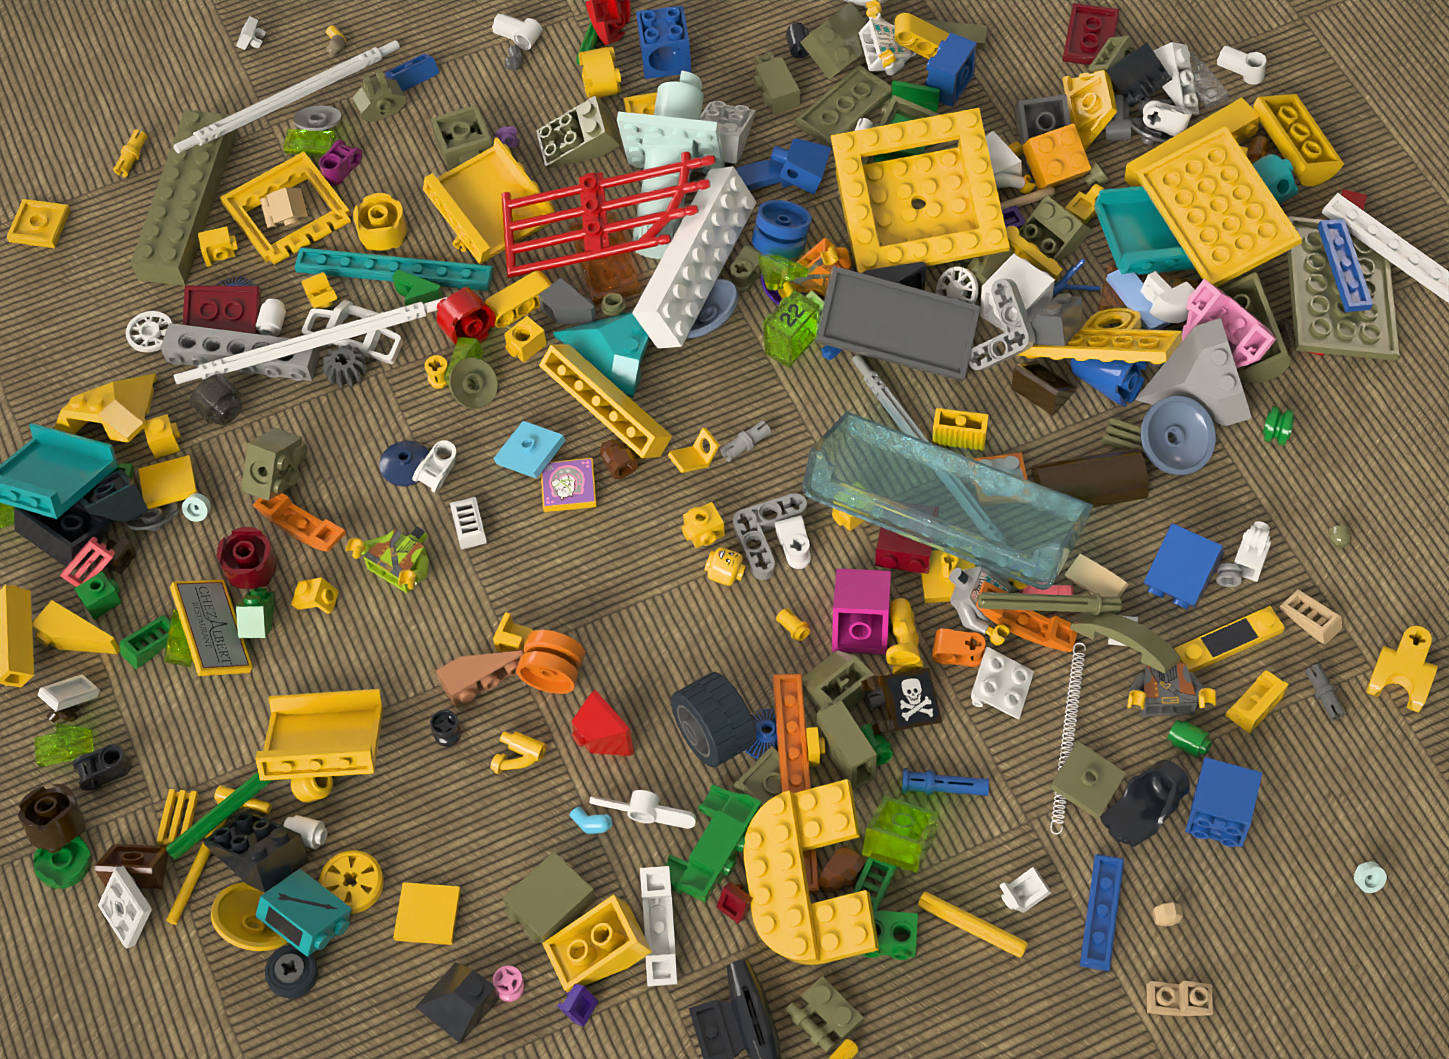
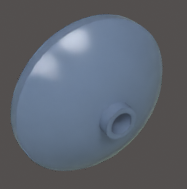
(716, 309)
(1190, 431)

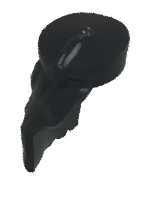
(1146, 803)

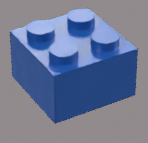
(952, 68)

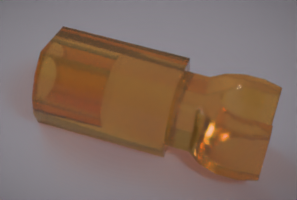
(1258, 148)

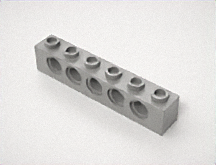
(201, 345)

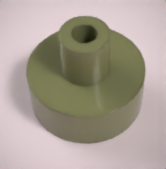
(1097, 174)

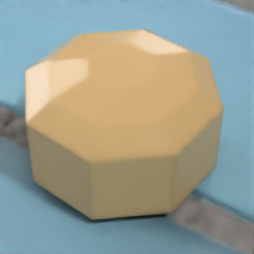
(1168, 914)

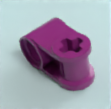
(339, 162)

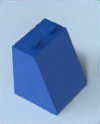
(1183, 567)

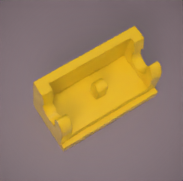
(1257, 701)

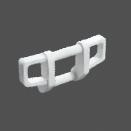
(367, 348)

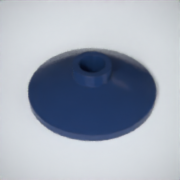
(400, 471)

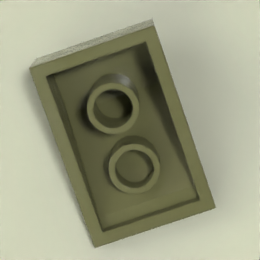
(836, 40)

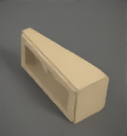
(1322, 630)

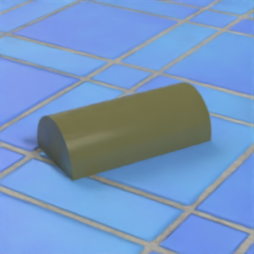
(1252, 297)

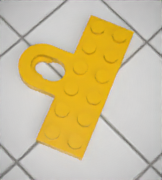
(1117, 343)

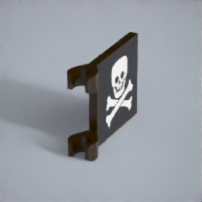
(908, 700)

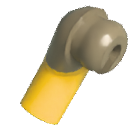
(336, 42)

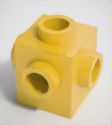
(703, 525)

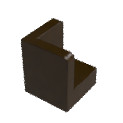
(123, 555)

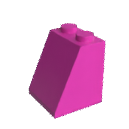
(861, 611)

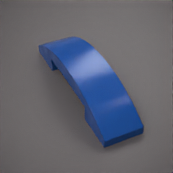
(762, 174)

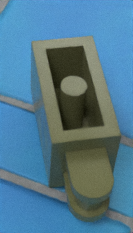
(775, 83)

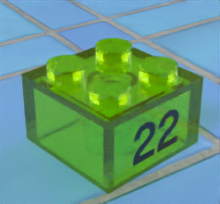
(791, 328)
(900, 834)

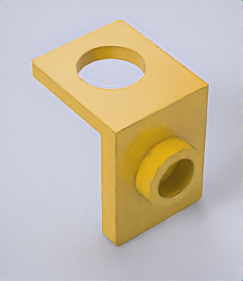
(695, 457)

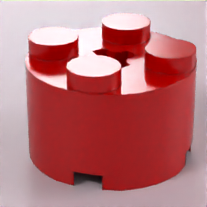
(465, 316)

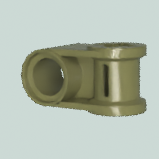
(745, 268)

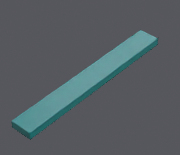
(383, 267)

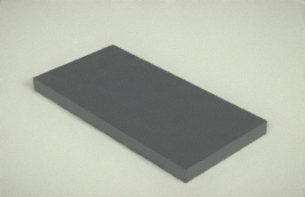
(897, 323)

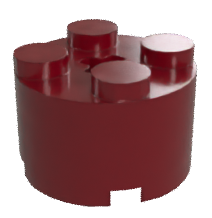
(247, 558)

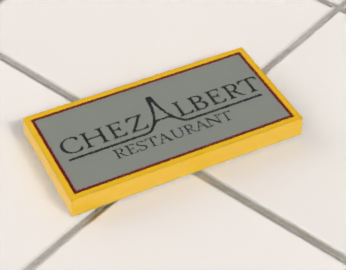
(210, 627)

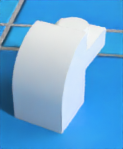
(1167, 302)

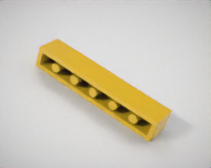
(1237, 117)
(605, 401)

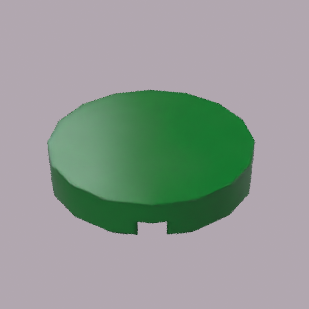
(64, 867)

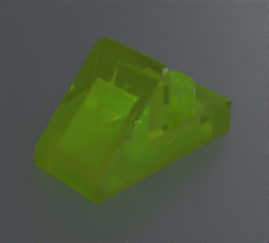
(778, 270)
(64, 745)

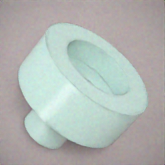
(196, 507)
(1370, 877)

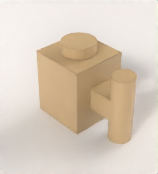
(284, 207)

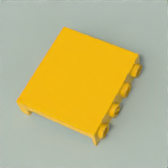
(473, 204)
(321, 735)

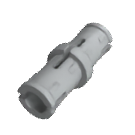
(745, 441)

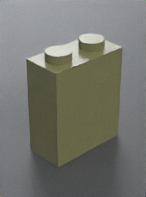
(846, 744)
(548, 899)

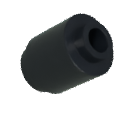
(795, 34)

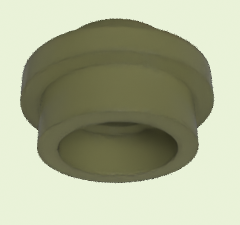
(613, 304)

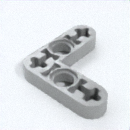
(1012, 329)
(758, 524)

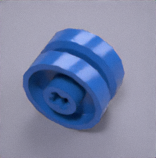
(781, 228)

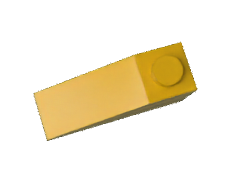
(70, 632)

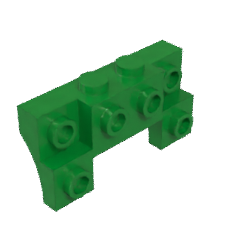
(718, 846)

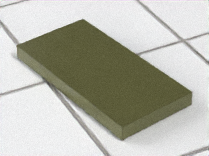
(844, 104)

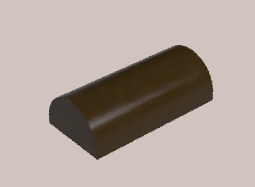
(1098, 477)

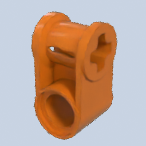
(956, 647)

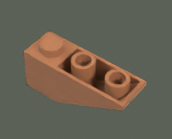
(473, 674)

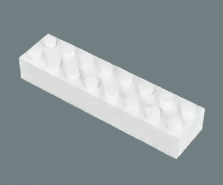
(694, 259)

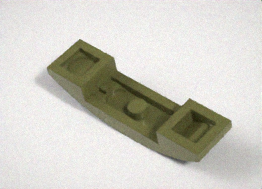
(1154, 649)

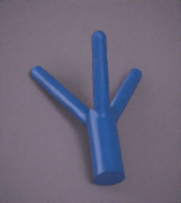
(1062, 284)

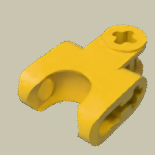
(1406, 667)

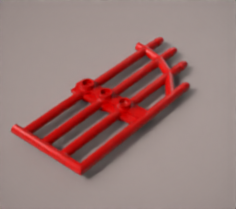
(594, 215)

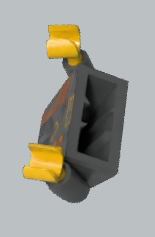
(1169, 692)

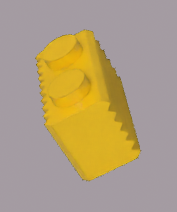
(960, 429)

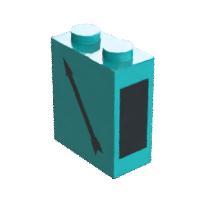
(303, 912)

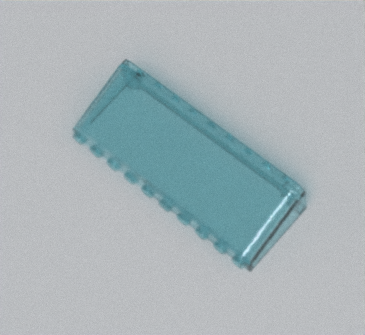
(945, 500)

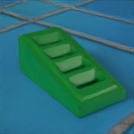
(135, 652)
(886, 881)

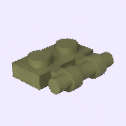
(831, 1008)

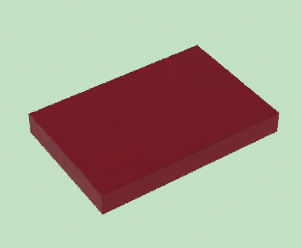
(1088, 32)
(222, 307)

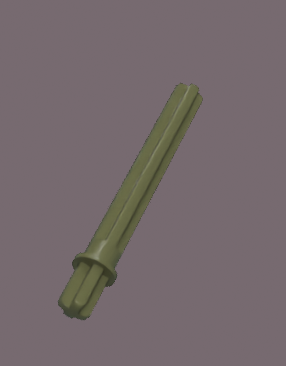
(1047, 602)

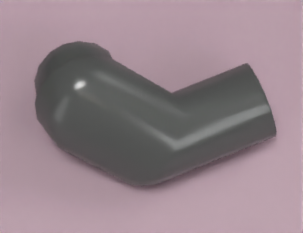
(515, 60)

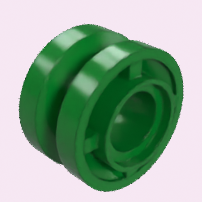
(1278, 425)

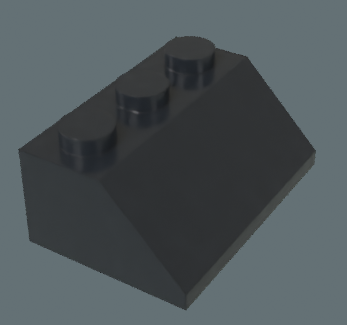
(62, 536)

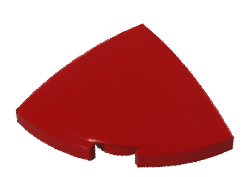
(609, 18)

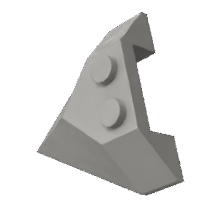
(1203, 372)

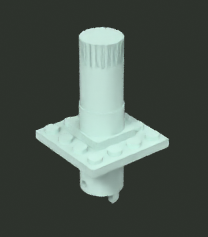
(660, 141)

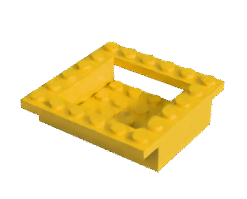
(956, 184)

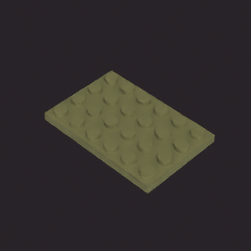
(1318, 309)

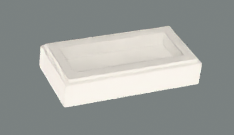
(68, 692)

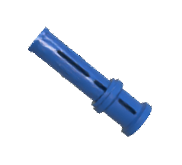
(931, 783)

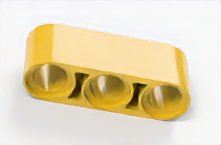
(918, 35)
(518, 298)

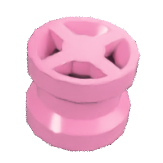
(506, 977)

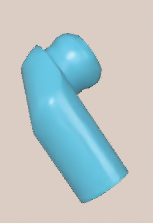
(591, 824)

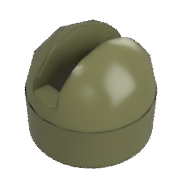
(1340, 536)

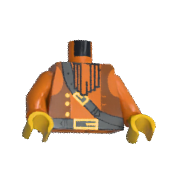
(819, 263)

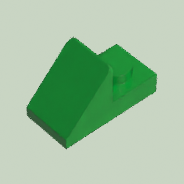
(415, 288)

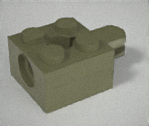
(460, 135)
(276, 455)

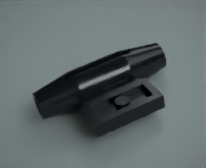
(737, 1025)

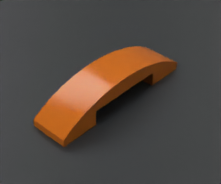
(299, 523)
(1031, 625)

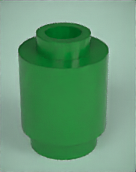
(1190, 738)

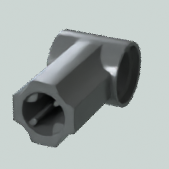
(1120, 125)

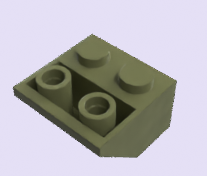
(1054, 229)
(982, 267)
(836, 680)

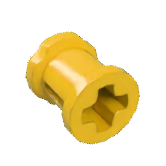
(433, 370)

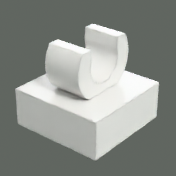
(249, 34)

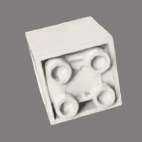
(1034, 287)

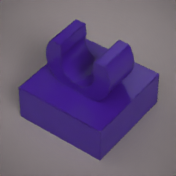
(578, 1004)

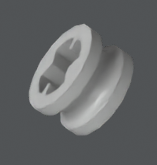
(1229, 575)

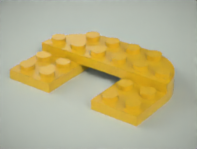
(779, 883)

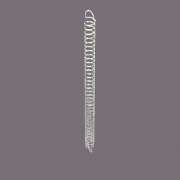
(1075, 698)

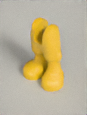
(905, 654)

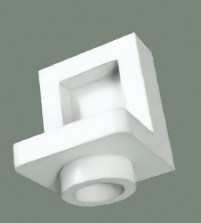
(1025, 891)

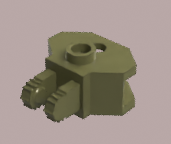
(378, 97)

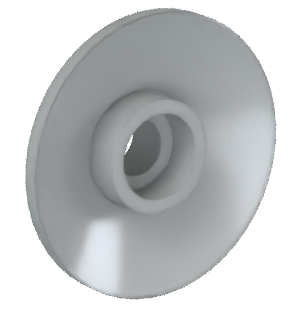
(317, 118)

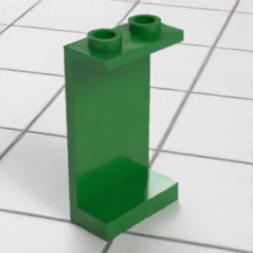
(919, 95)

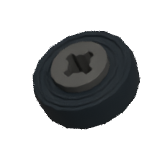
(291, 982)

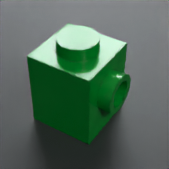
(99, 595)

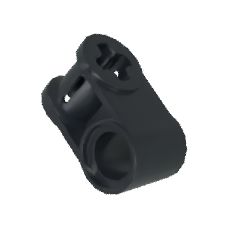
(99, 767)

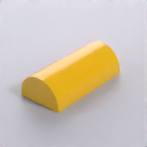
(1298, 138)

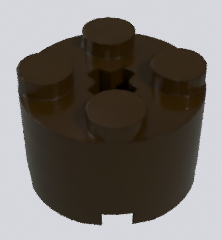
(51, 817)

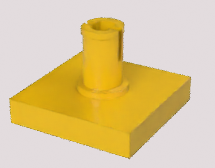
(937, 584)

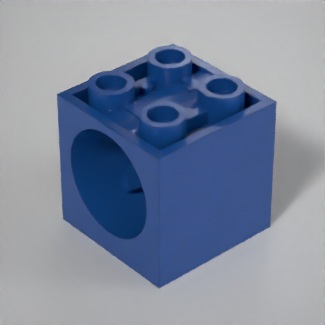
(663, 41)
(1223, 802)

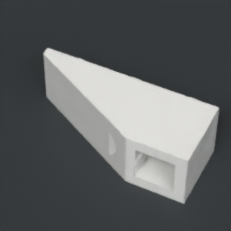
(1181, 89)

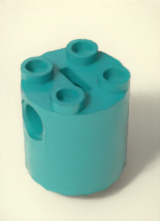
(1277, 176)

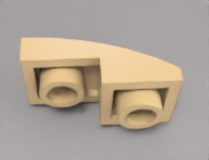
(1095, 578)
(1179, 999)

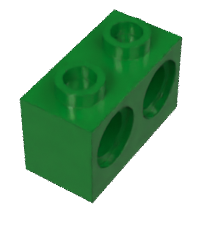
(890, 924)

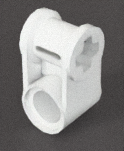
(1169, 118)
(434, 469)
(794, 541)

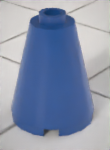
(1114, 379)

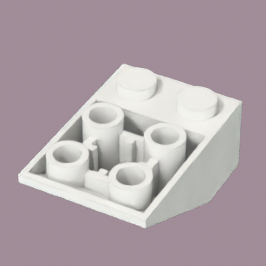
(733, 127)

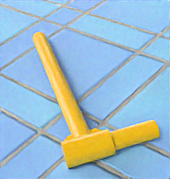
(203, 854)

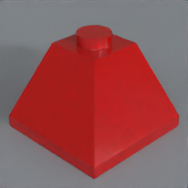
(601, 728)

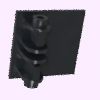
(1139, 74)

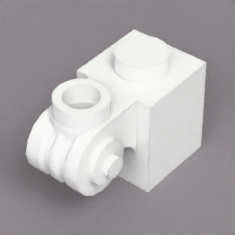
(1253, 550)

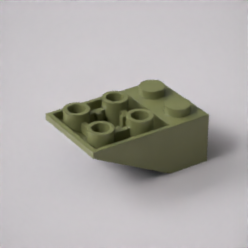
(578, 134)

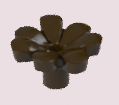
(66, 714)

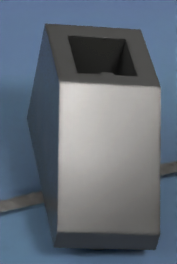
(566, 305)

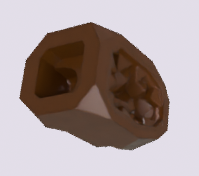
(618, 459)
(841, 870)

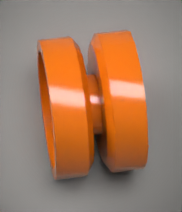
(550, 661)

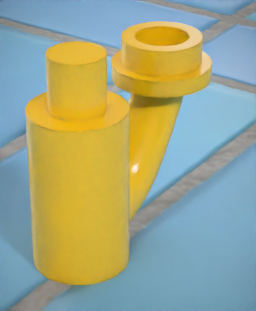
(517, 742)

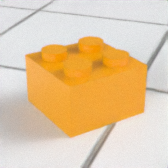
(1056, 157)

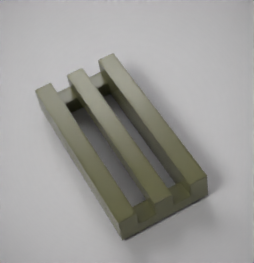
(1126, 431)

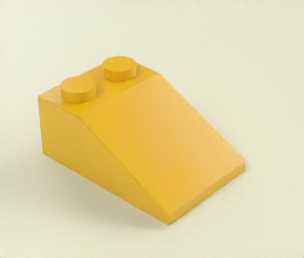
(597, 944)

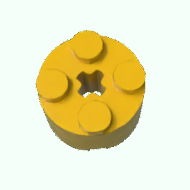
(599, 72)
(380, 222)

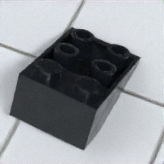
(258, 850)

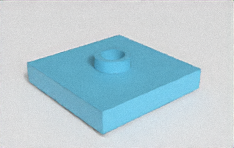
(529, 449)

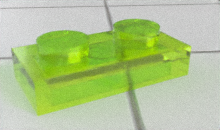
(308, 141)

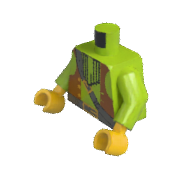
(395, 557)

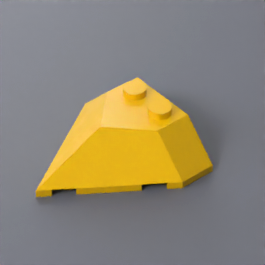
(116, 405)

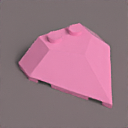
(1245, 333)

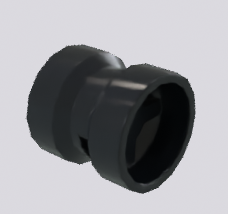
(441, 723)

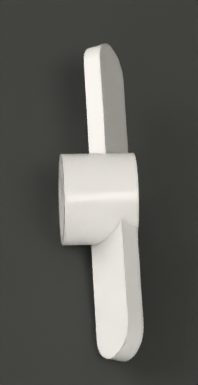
(646, 809)

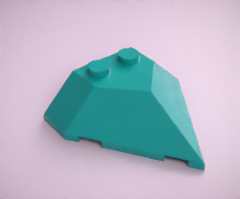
(612, 347)

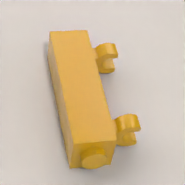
(16, 636)

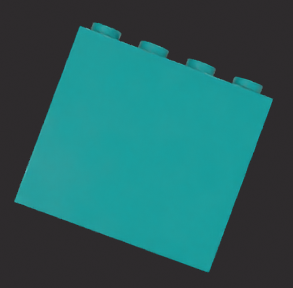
(1138, 233)
(54, 471)

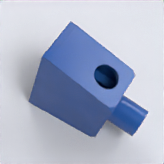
(802, 163)

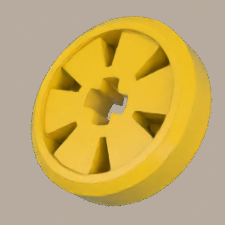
(354, 865)

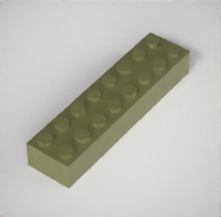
(182, 203)

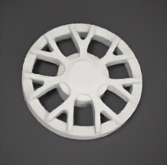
(957, 288)
(148, 331)

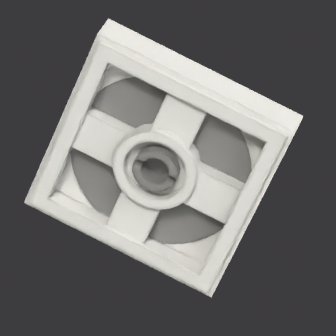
(124, 907)

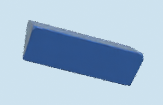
(413, 71)

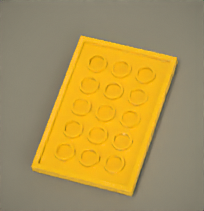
(1218, 207)

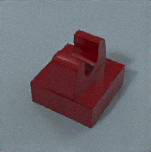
(734, 902)

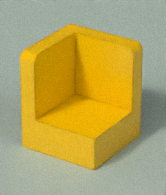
(510, 635)

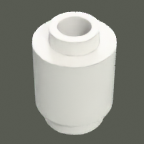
(271, 317)
(311, 830)

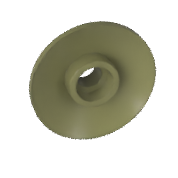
(482, 379)

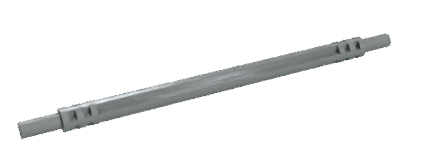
(888, 399)

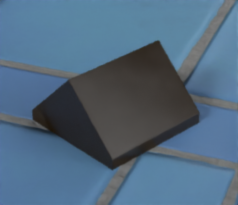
(1041, 386)

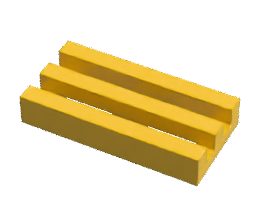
(168, 811)

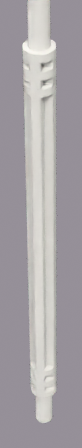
(286, 97)
(308, 341)

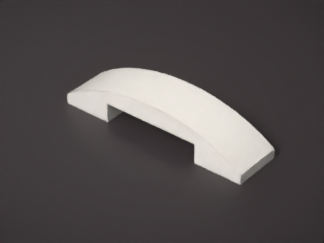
(659, 926)

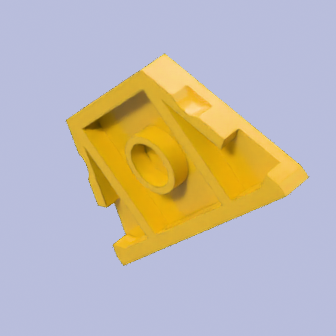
(1090, 104)

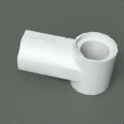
(522, 32)
(1249, 65)

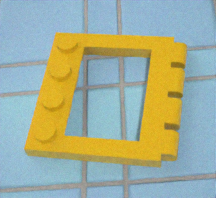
(285, 175)

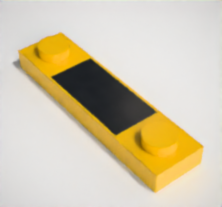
(1230, 639)

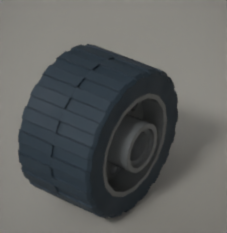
(713, 719)

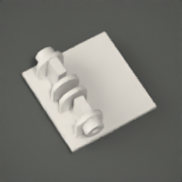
(1001, 683)

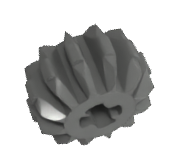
(344, 366)

